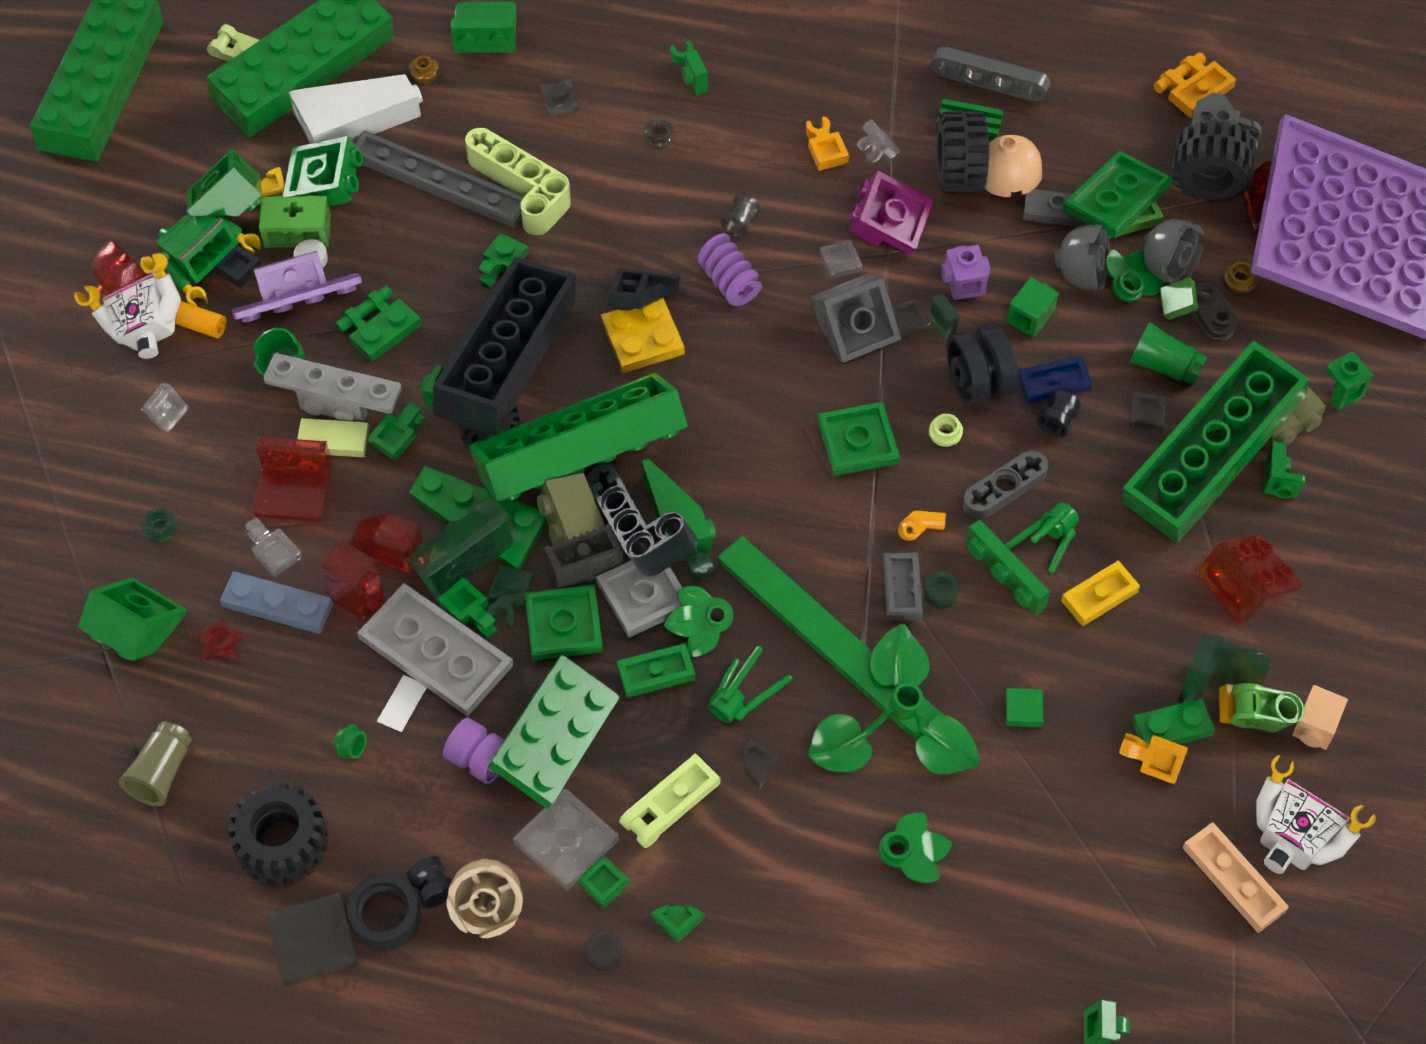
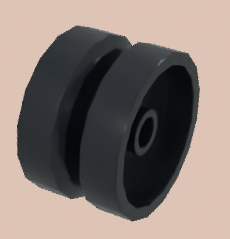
(982, 365)

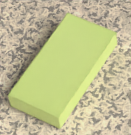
(342, 437)

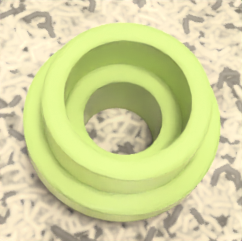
(949, 423)

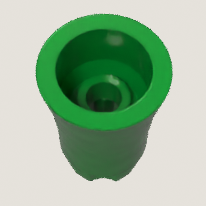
(1167, 356)

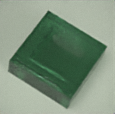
(944, 315)

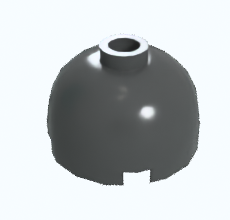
(1172, 250)
(1084, 257)

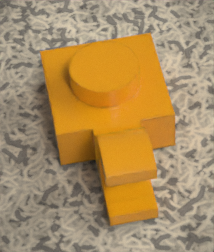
(1159, 758)

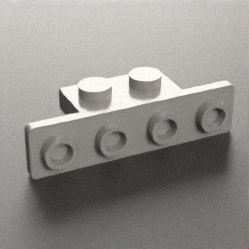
(332, 389)

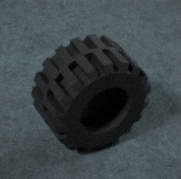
(962, 151)
(1214, 160)
(272, 807)

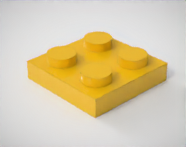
(642, 336)

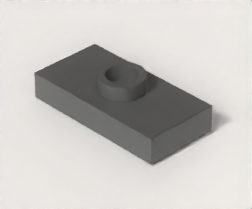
(1047, 208)
(902, 586)

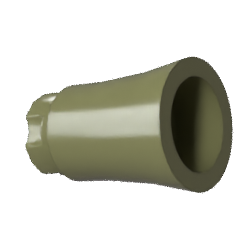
(156, 765)

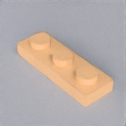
(1235, 877)

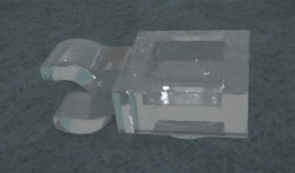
(272, 549)

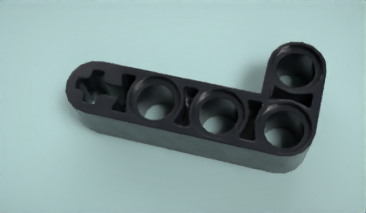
(651, 545)

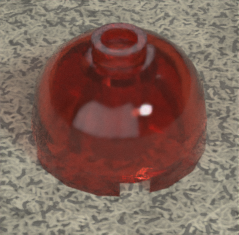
(115, 269)

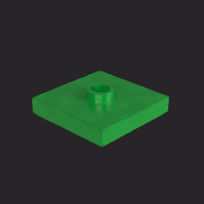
(858, 438)
(563, 622)

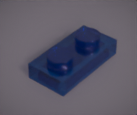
(1042, 380)

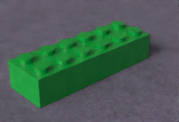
(298, 55)
(96, 77)
(578, 436)
(1215, 441)

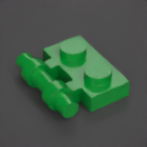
(382, 331)

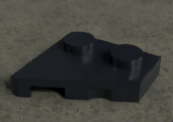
(640, 288)

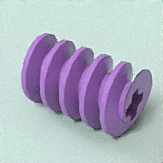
(729, 270)

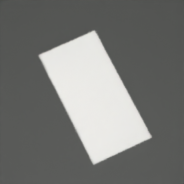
(402, 703)

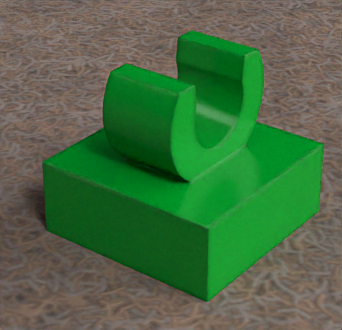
(1103, 1025)

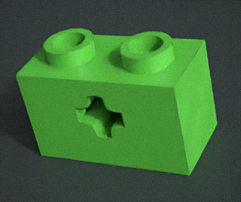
(293, 220)

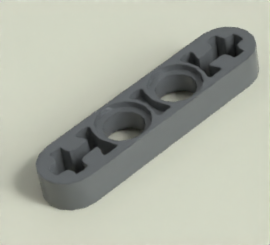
(947, 62)

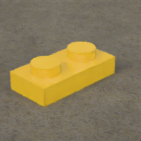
(1100, 593)

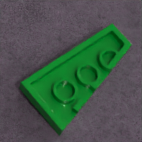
(452, 498)

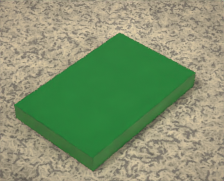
(1117, 194)

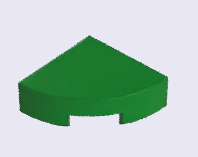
(677, 920)

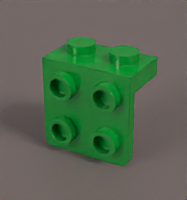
(484, 27)

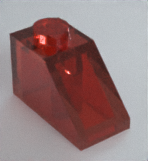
(387, 539)

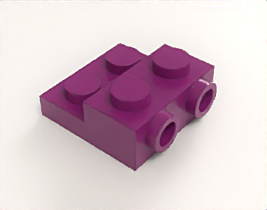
(889, 213)

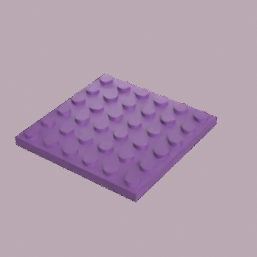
(1345, 225)

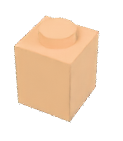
(1320, 717)

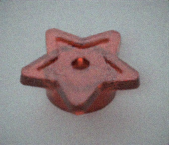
(217, 632)

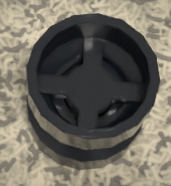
(1060, 411)
(431, 881)

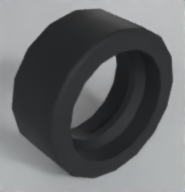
(375, 886)

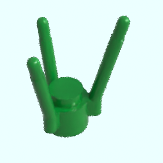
(1056, 524)
(727, 700)

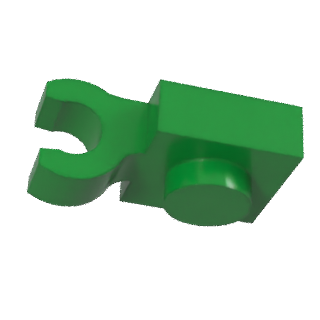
(694, 71)
(498, 258)
(394, 434)
(467, 605)

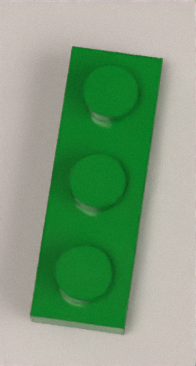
(1007, 568)

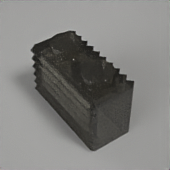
(583, 557)

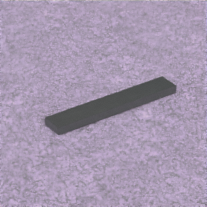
(440, 179)

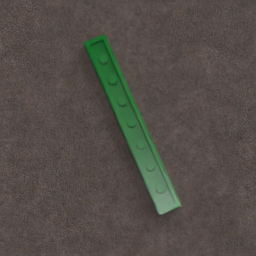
(813, 625)

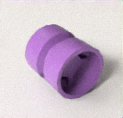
(473, 748)

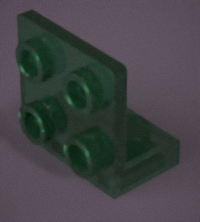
(1223, 663)

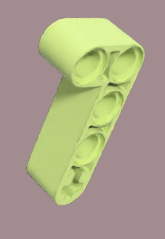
(543, 187)

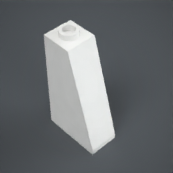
(355, 107)

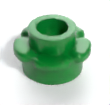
(350, 742)

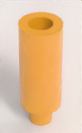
(200, 320)

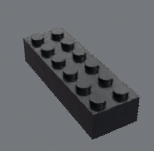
(504, 346)

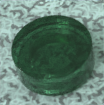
(941, 590)

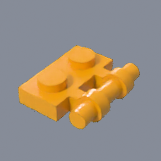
(1202, 83)

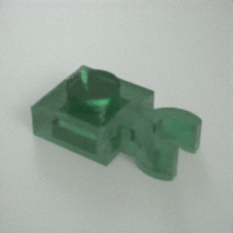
(509, 592)

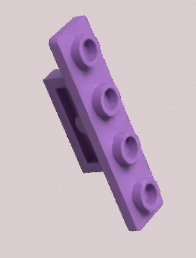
(291, 282)

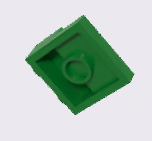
(324, 170)

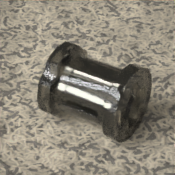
(740, 215)

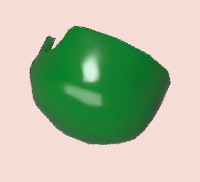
(272, 342)

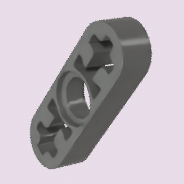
(1001, 498)

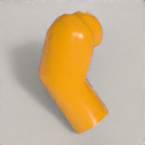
(918, 522)

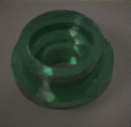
(156, 518)
(701, 565)

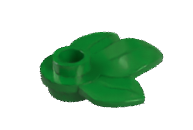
(1132, 274)
(695, 622)
(919, 848)

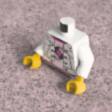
(139, 312)
(1302, 826)

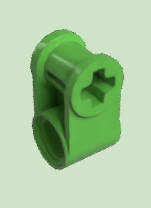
(1260, 707)

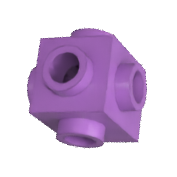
(966, 272)

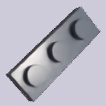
(276, 602)

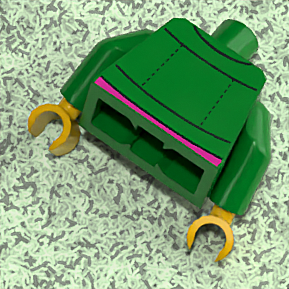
(197, 247)

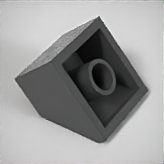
(856, 317)

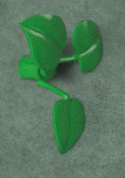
(899, 662)

